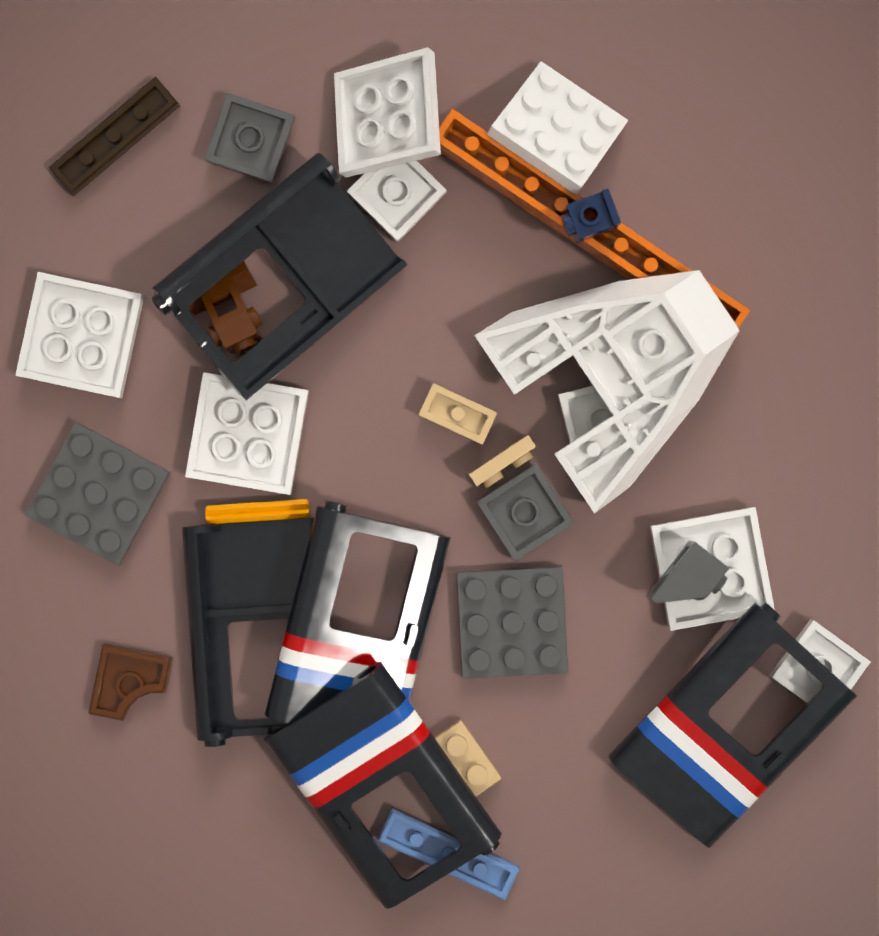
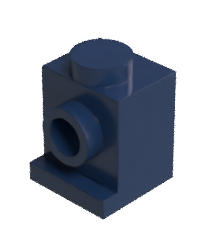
(606, 216)

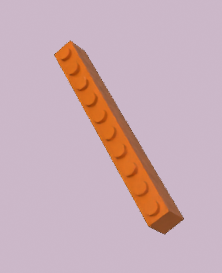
(546, 199)

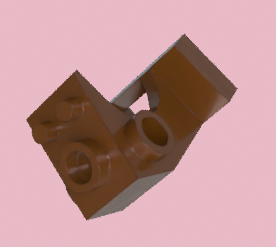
(238, 328)

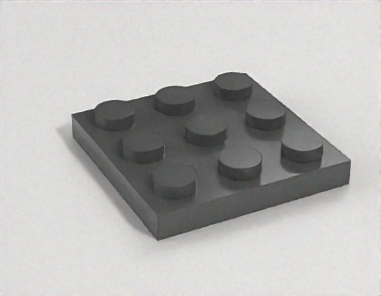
(97, 493)
(512, 622)

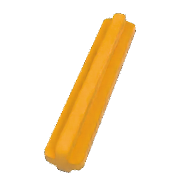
(257, 511)

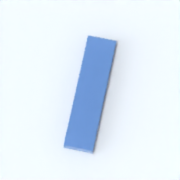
(432, 844)

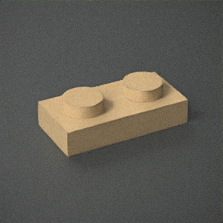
(457, 414)
(515, 454)
(468, 757)

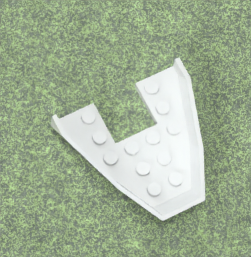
(645, 351)

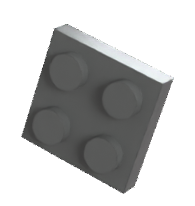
(250, 138)
(525, 512)

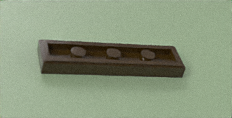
(114, 136)

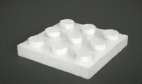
(387, 113)
(557, 127)
(79, 335)
(248, 440)
(734, 541)

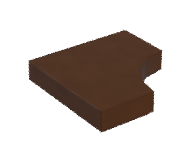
(126, 676)

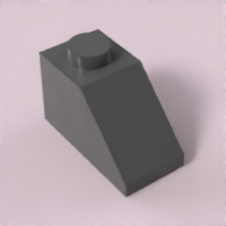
(690, 576)

